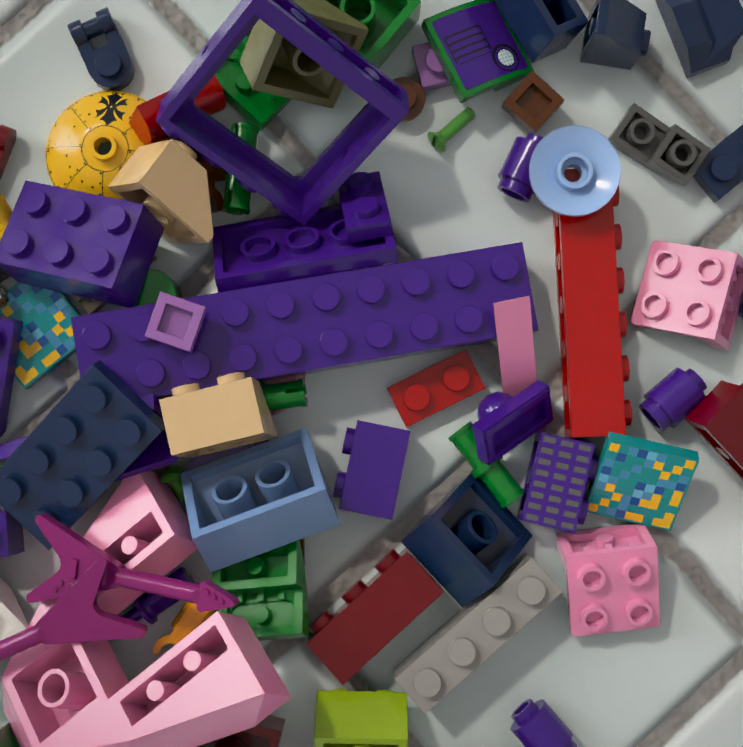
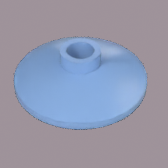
(587, 153)

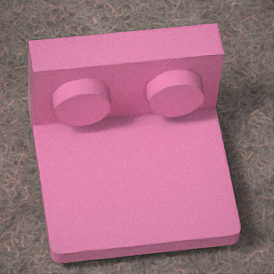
(690, 292)
(610, 579)

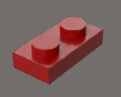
(435, 388)

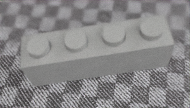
(475, 633)

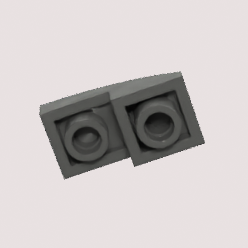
(658, 147)

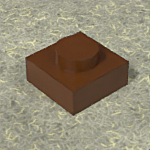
(532, 103)

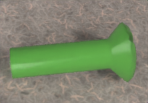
(439, 139)
(173, 478)

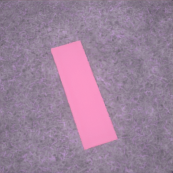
(515, 344)

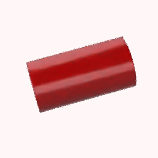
(144, 118)

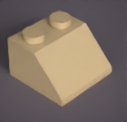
(172, 189)
(216, 416)

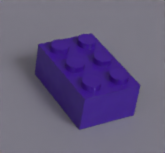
(80, 243)

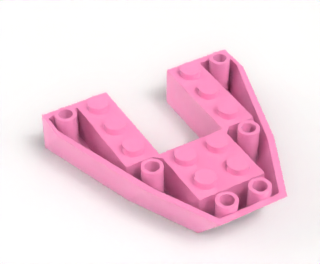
(190, 696)

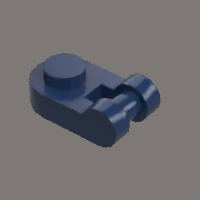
(110, 63)

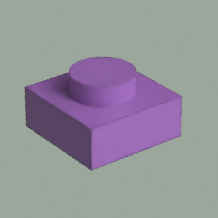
(428, 68)
(175, 322)

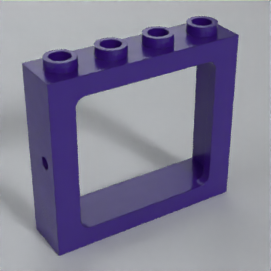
(254, 171)

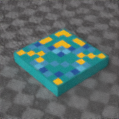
(45, 332)
(641, 481)

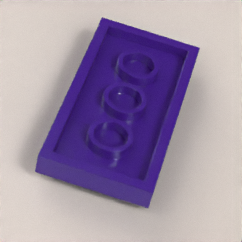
(286, 250)

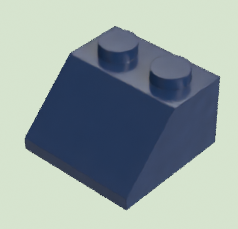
(467, 540)

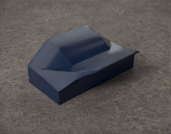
(702, 31)

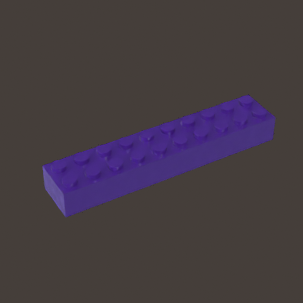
(315, 322)

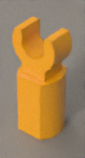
(183, 624)

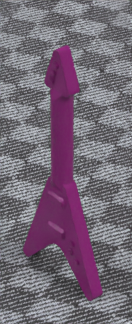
(79, 554)
(76, 618)

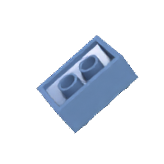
(258, 500)

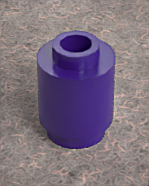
(515, 170)
(673, 398)
(540, 726)

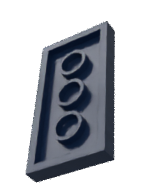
(77, 451)

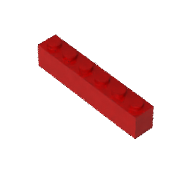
(591, 321)

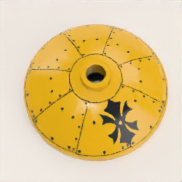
(80, 130)

